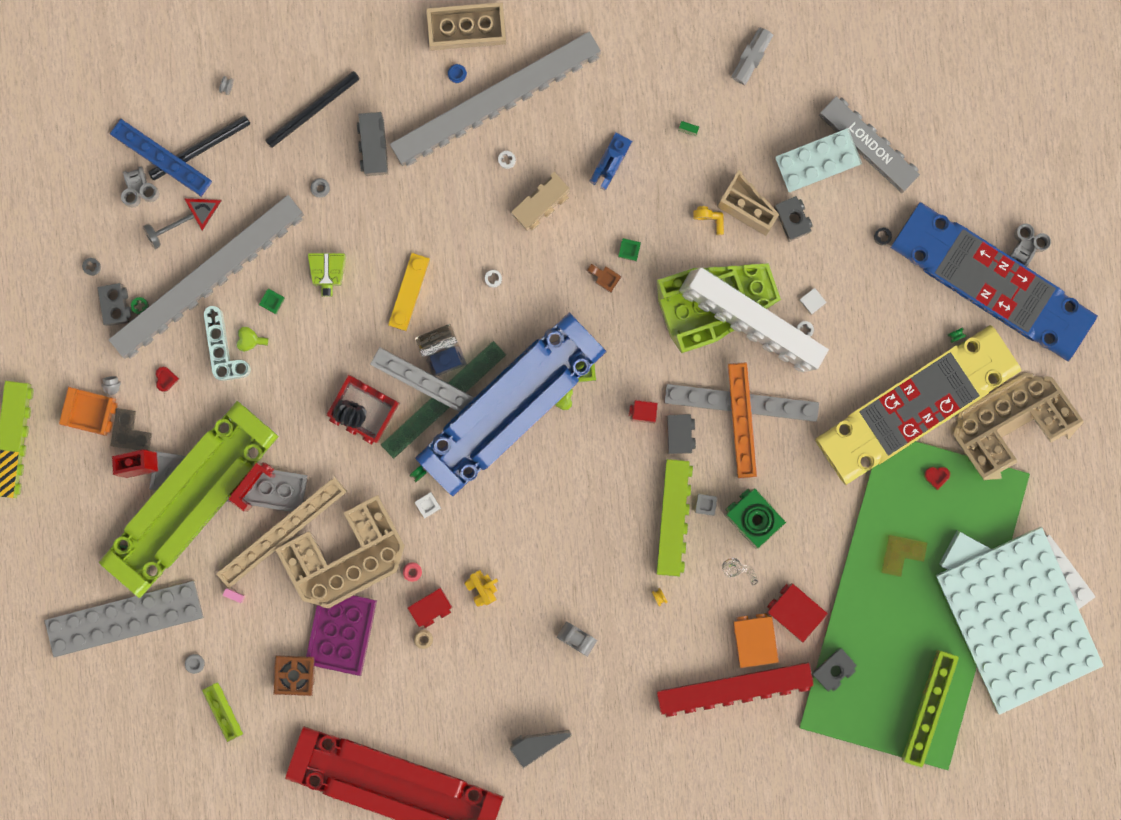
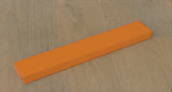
(742, 420)

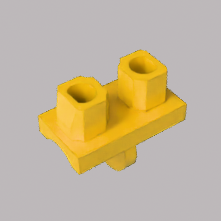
(484, 586)

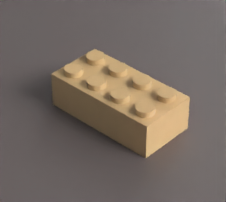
(466, 26)

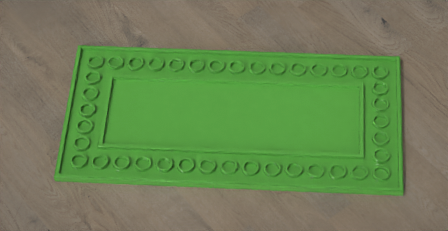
(898, 622)

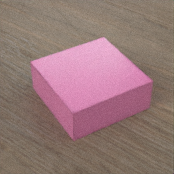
(234, 595)

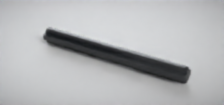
(312, 109)
(206, 143)

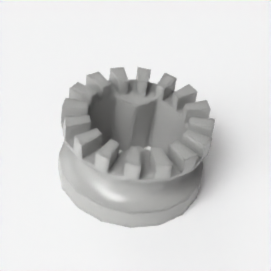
(226, 85)

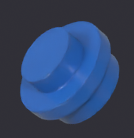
(457, 73)

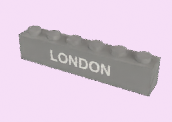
(870, 145)

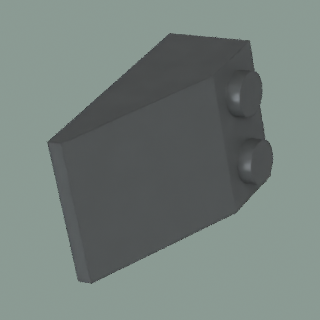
(534, 746)

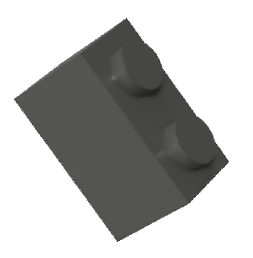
(680, 434)

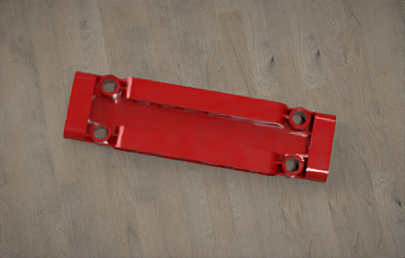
(385, 782)

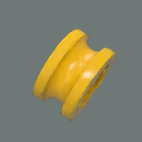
(659, 597)

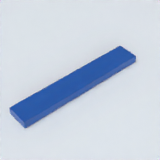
(161, 157)

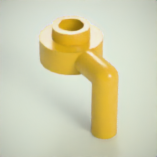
(703, 213)

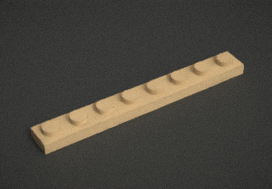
(281, 532)

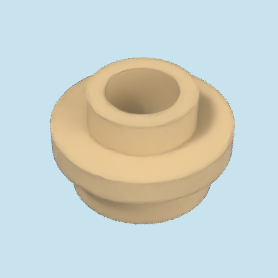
(418, 643)

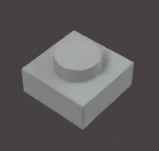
(706, 504)

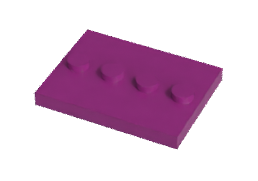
(342, 635)

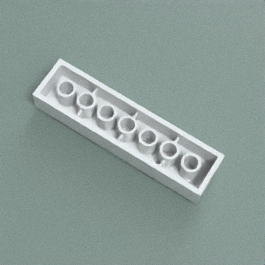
(753, 320)

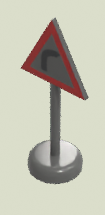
(201, 210)

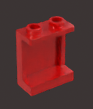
(248, 482)
(796, 612)

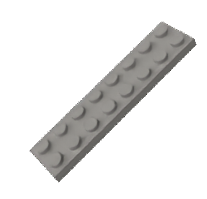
(282, 492)
(124, 619)

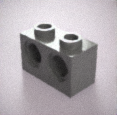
(108, 305)

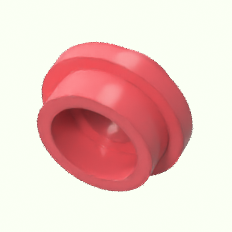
(407, 576)

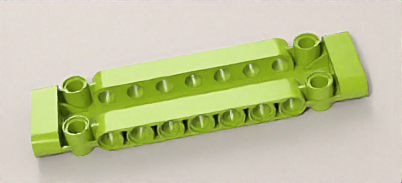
(188, 499)

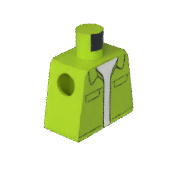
(327, 271)

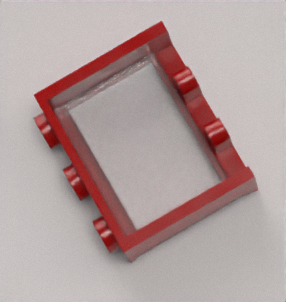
(379, 408)

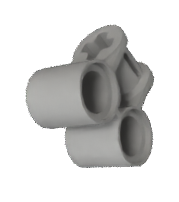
(137, 185)
(1027, 246)
(577, 638)

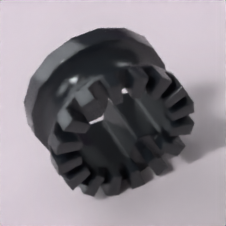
(887, 232)

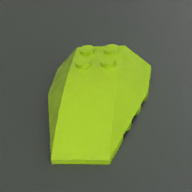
(694, 327)

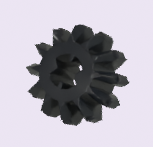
(349, 413)

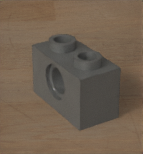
(791, 229)
(823, 673)

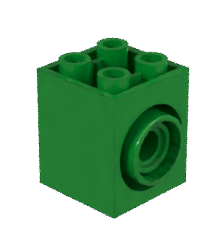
(741, 515)

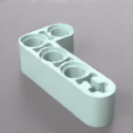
(221, 342)

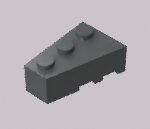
(372, 144)

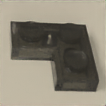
(124, 433)

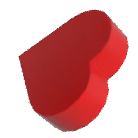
(166, 379)
(937, 477)

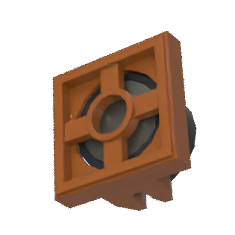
(294, 675)

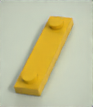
(409, 292)

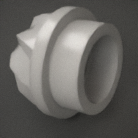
(111, 385)

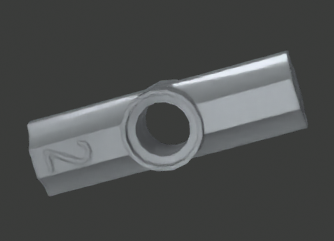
(752, 56)

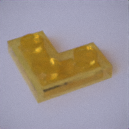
(899, 549)

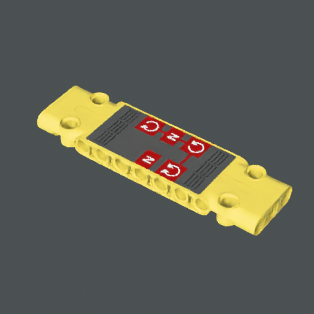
(918, 404)

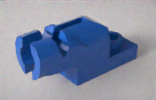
(611, 160)

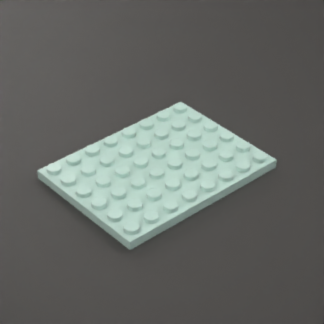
(1019, 620)

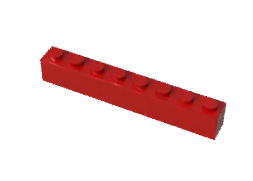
(735, 688)

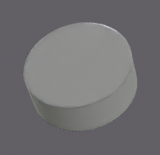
(194, 663)

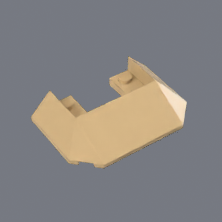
(1007, 409)
(349, 575)

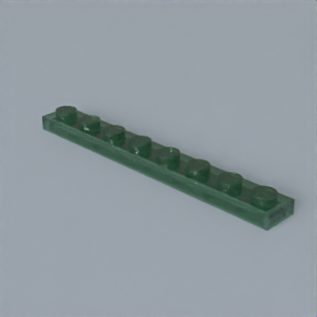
(434, 409)

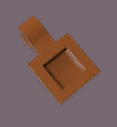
(606, 279)

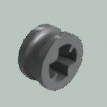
(94, 261)

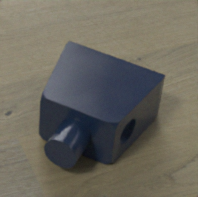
(446, 361)

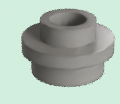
(316, 183)

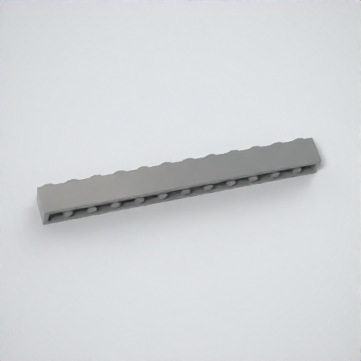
(496, 98)
(206, 277)

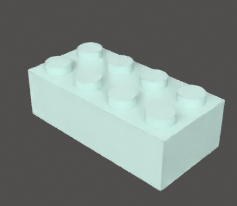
(818, 160)

